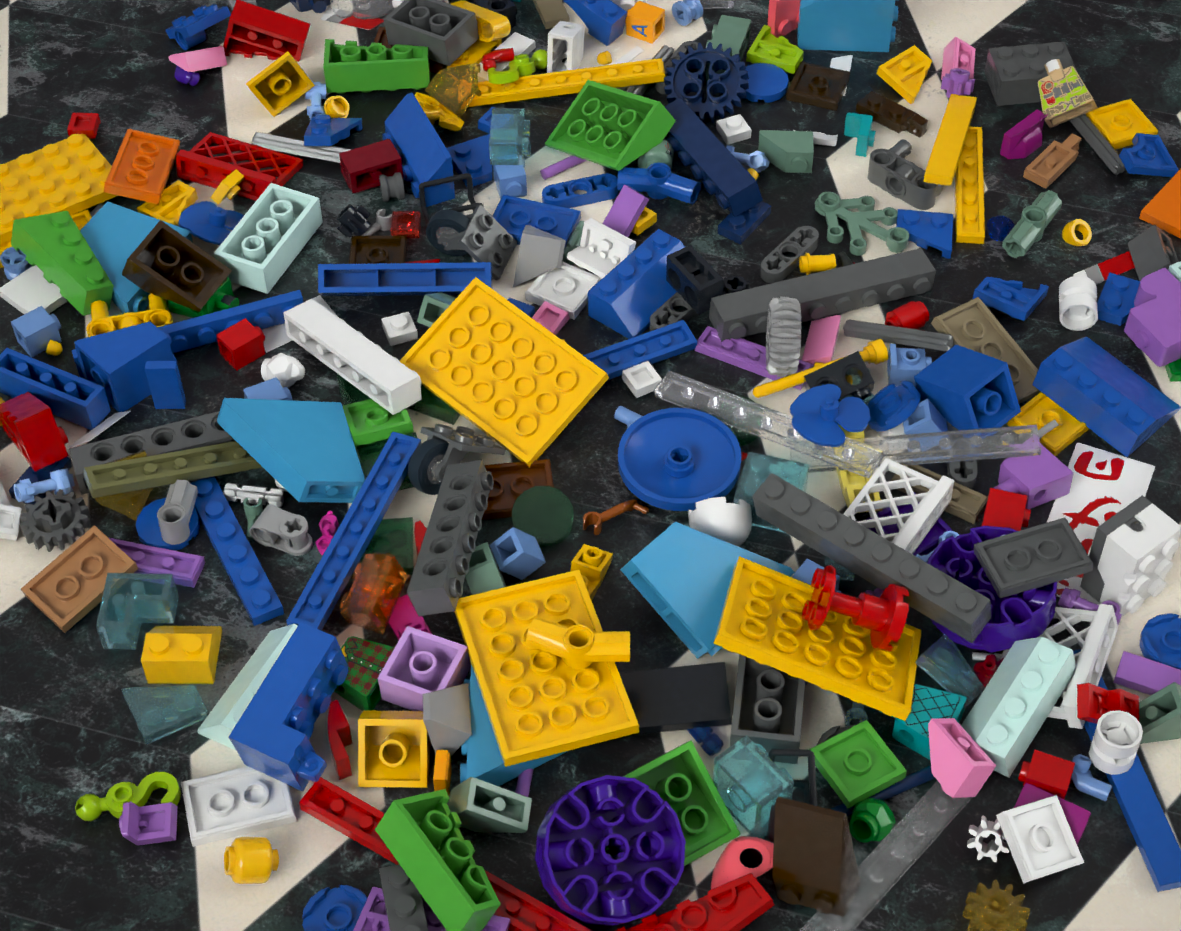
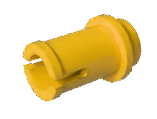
(816, 263)

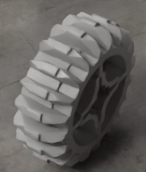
(783, 336)

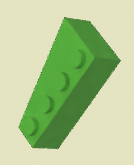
(374, 67)
(64, 257)
(438, 860)

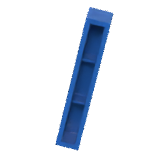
(400, 278)

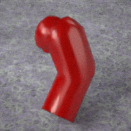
(497, 56)

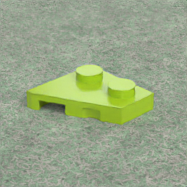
(775, 51)

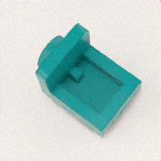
(860, 127)

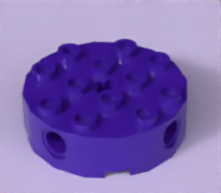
(1012, 617)
(623, 817)

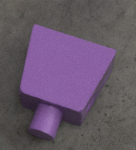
(1037, 476)

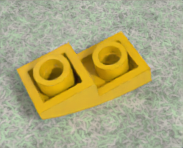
(592, 565)

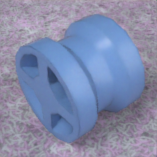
(687, 10)
(14, 262)

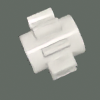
(984, 830)

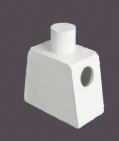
(565, 41)

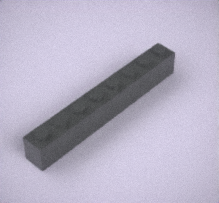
(825, 292)
(872, 557)

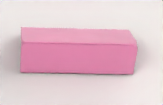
(958, 55)
(200, 59)
(822, 340)

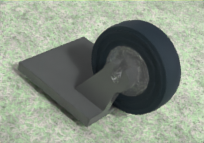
(472, 234)
(432, 456)

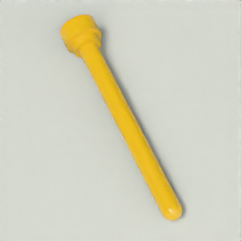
(874, 352)

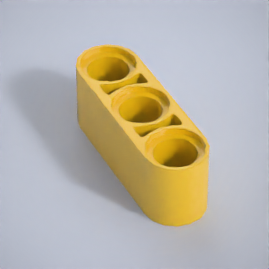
(490, 24)

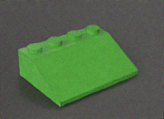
(610, 126)
(691, 793)

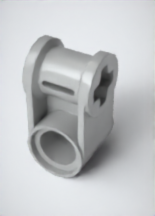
(282, 531)

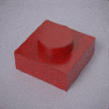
(84, 124)

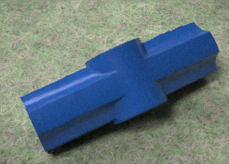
(659, 183)

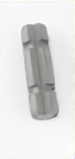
(274, 497)

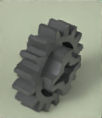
(40, 524)

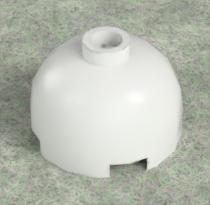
(722, 520)

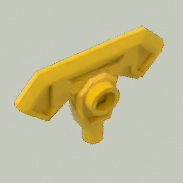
(435, 110)

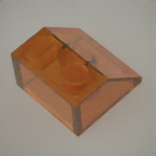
(373, 592)

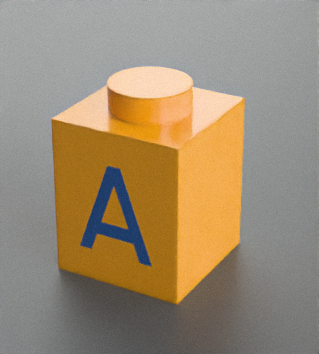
(645, 22)

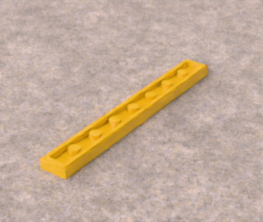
(570, 82)

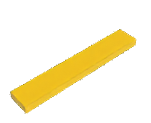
(950, 140)
(970, 190)

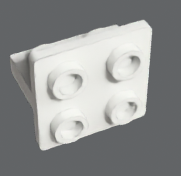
(600, 248)

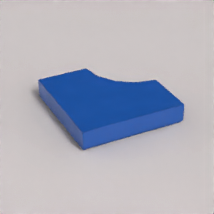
(1148, 157)

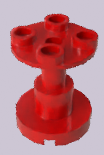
(881, 615)

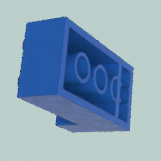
(282, 713)

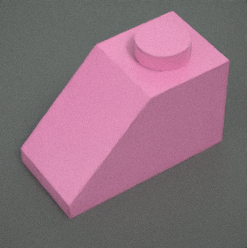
(957, 759)

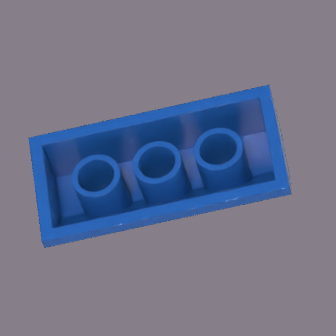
(420, 150)
(635, 287)

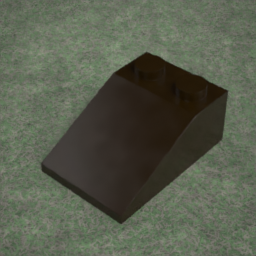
(175, 268)
(813, 857)

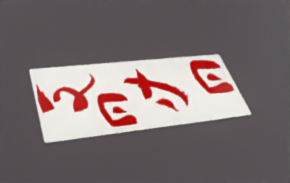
(1099, 489)

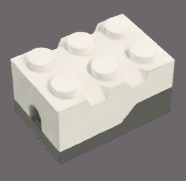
(1132, 556)

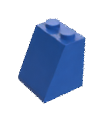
(119, 361)
(969, 389)

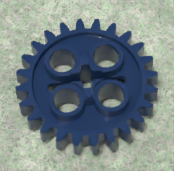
(730, 83)

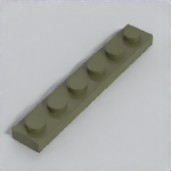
(167, 468)

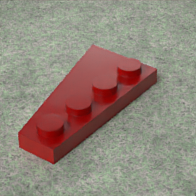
(723, 909)

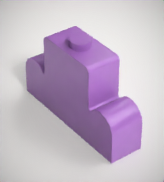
(1156, 317)

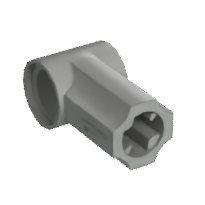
(177, 511)

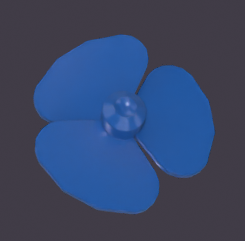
(209, 221)
(819, 413)

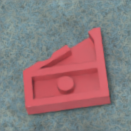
(783, 16)

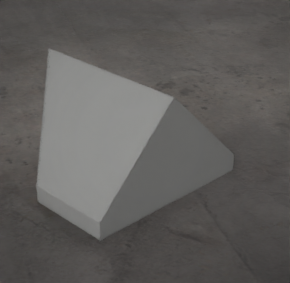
(537, 254)
(448, 717)

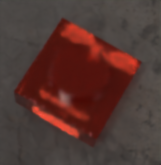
(406, 223)

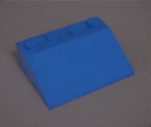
(1104, 394)

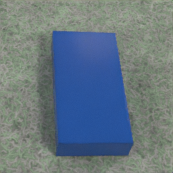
(165, 384)

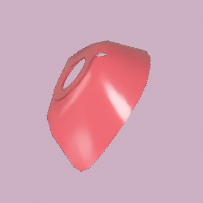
(729, 865)

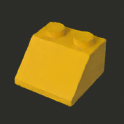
(280, 84)
(181, 654)
(393, 749)

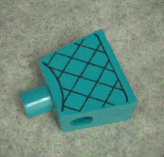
(926, 705)

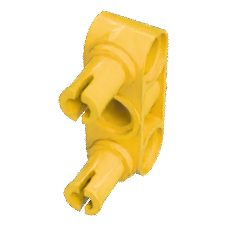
(104, 323)

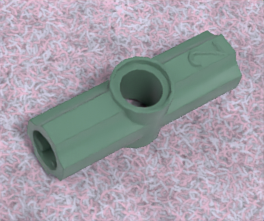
(1032, 224)

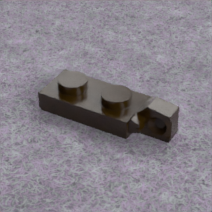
(892, 114)

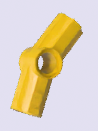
(578, 643)

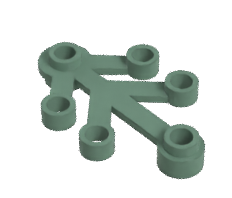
(832, 206)

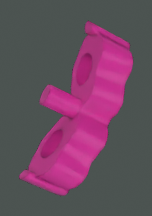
(328, 527)

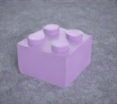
(421, 666)

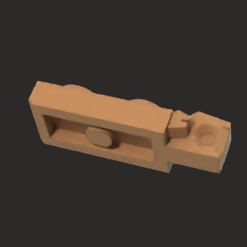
(1053, 161)

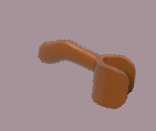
(597, 519)

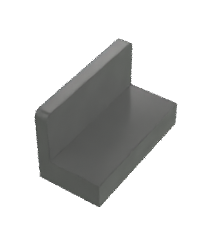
(1152, 251)

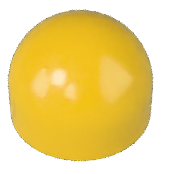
(1080, 225)

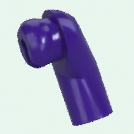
(186, 77)

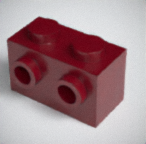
(365, 164)

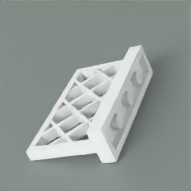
(917, 522)
(1090, 659)

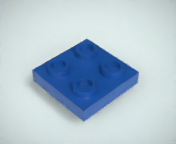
(190, 30)

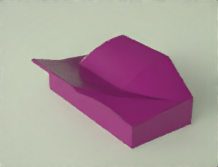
(1024, 137)

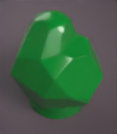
(871, 820)

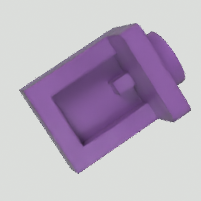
(148, 823)

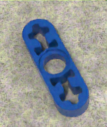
(596, 182)

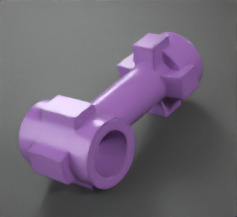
(1071, 599)

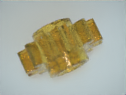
(995, 909)

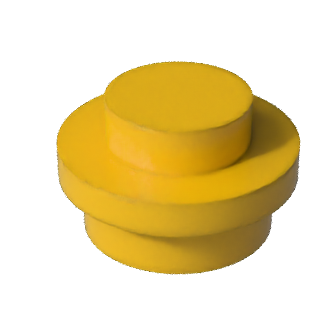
(337, 107)

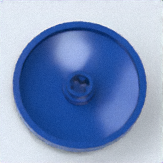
(679, 458)

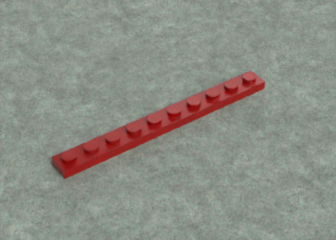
(358, 822)

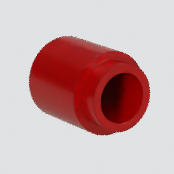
(909, 315)

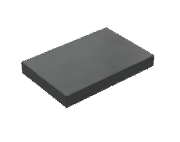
(1032, 557)

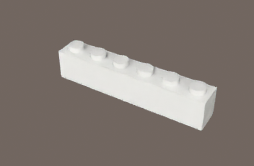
(353, 356)

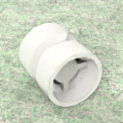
(1078, 303)
(1115, 742)

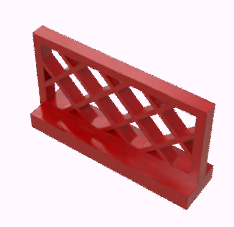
(211, 170)

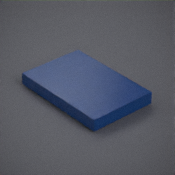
(516, 212)

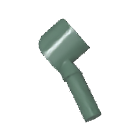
(252, 514)

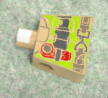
(1063, 94)

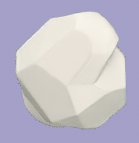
(284, 367)

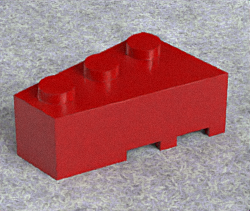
(264, 33)
(33, 430)

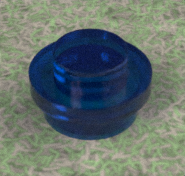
(999, 227)

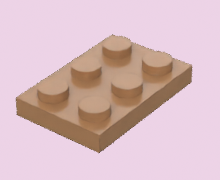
(77, 578)

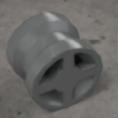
(391, 187)

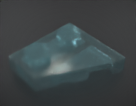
(950, 669)
(164, 709)

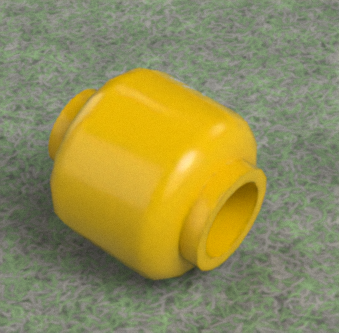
(250, 860)

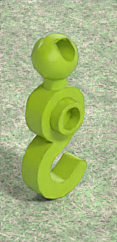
(519, 67)
(91, 806)

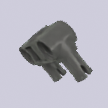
(902, 177)

